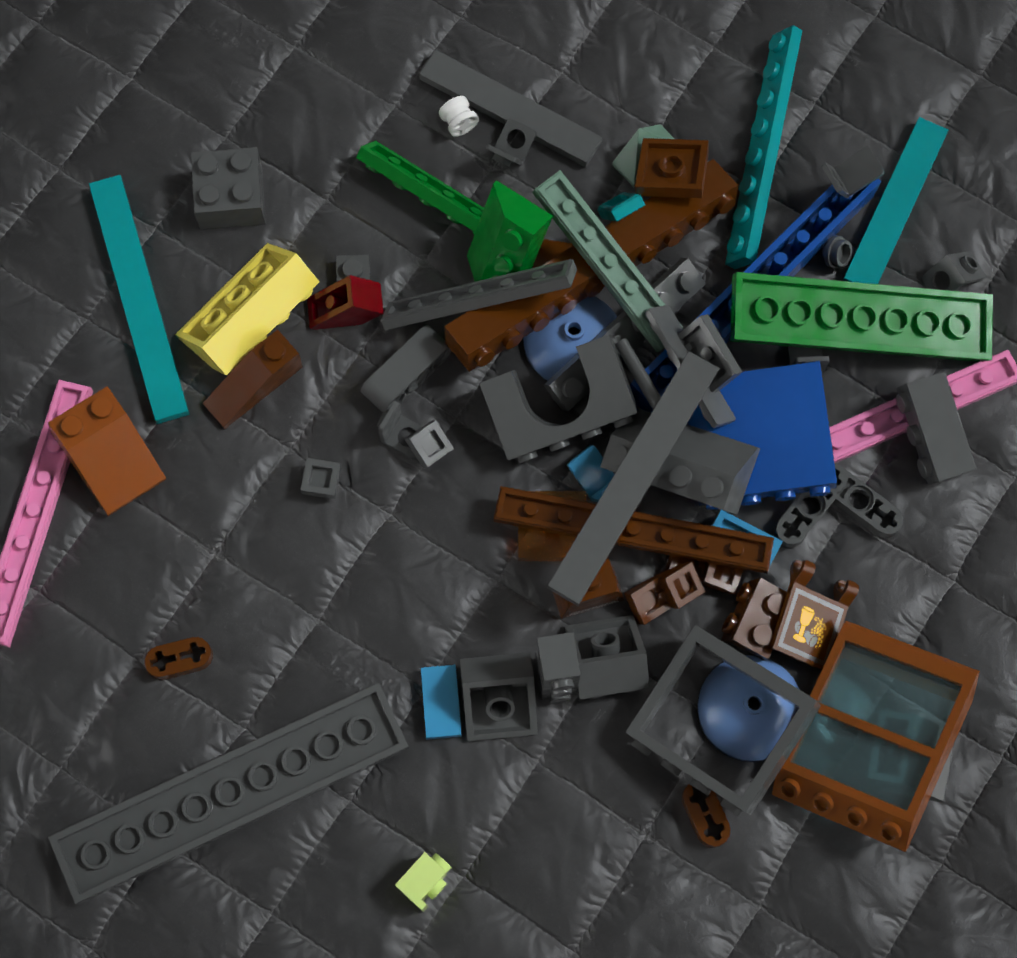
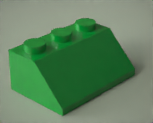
(507, 234)

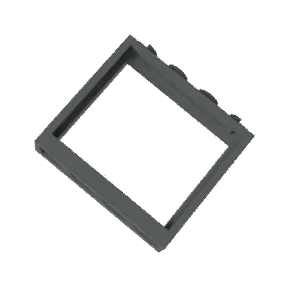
(703, 782)

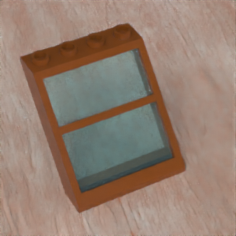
(878, 735)

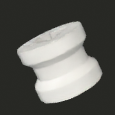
(458, 116)

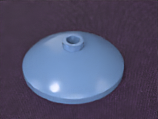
(555, 346)
(729, 720)

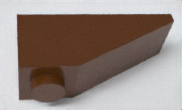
(253, 379)

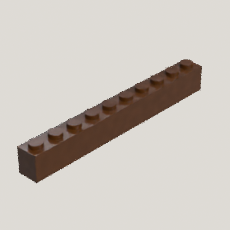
(641, 235)

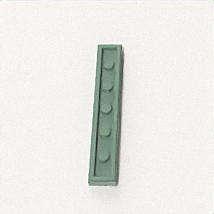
(600, 252)

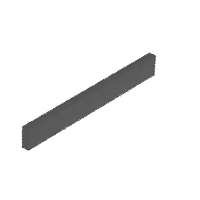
(632, 479)

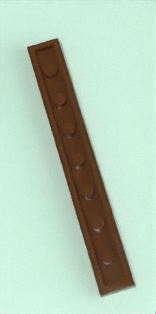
(642, 532)

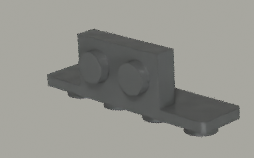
(706, 342)

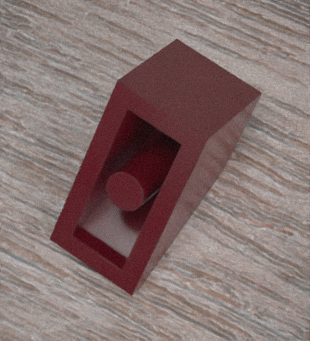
(345, 303)

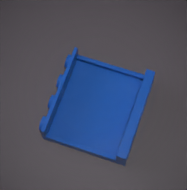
(788, 420)

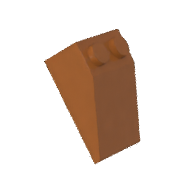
(106, 450)

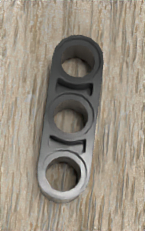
(406, 369)

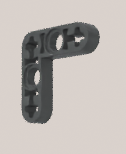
(840, 497)

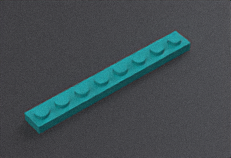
(763, 148)

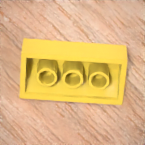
(248, 308)

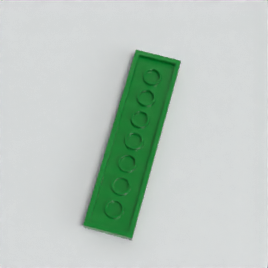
(861, 317)

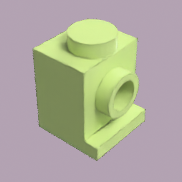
(424, 879)

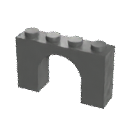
(525, 432)

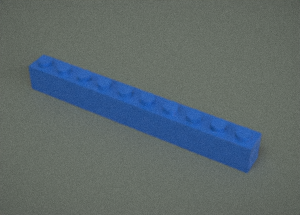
(783, 258)

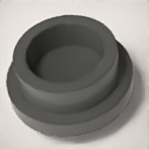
(837, 252)

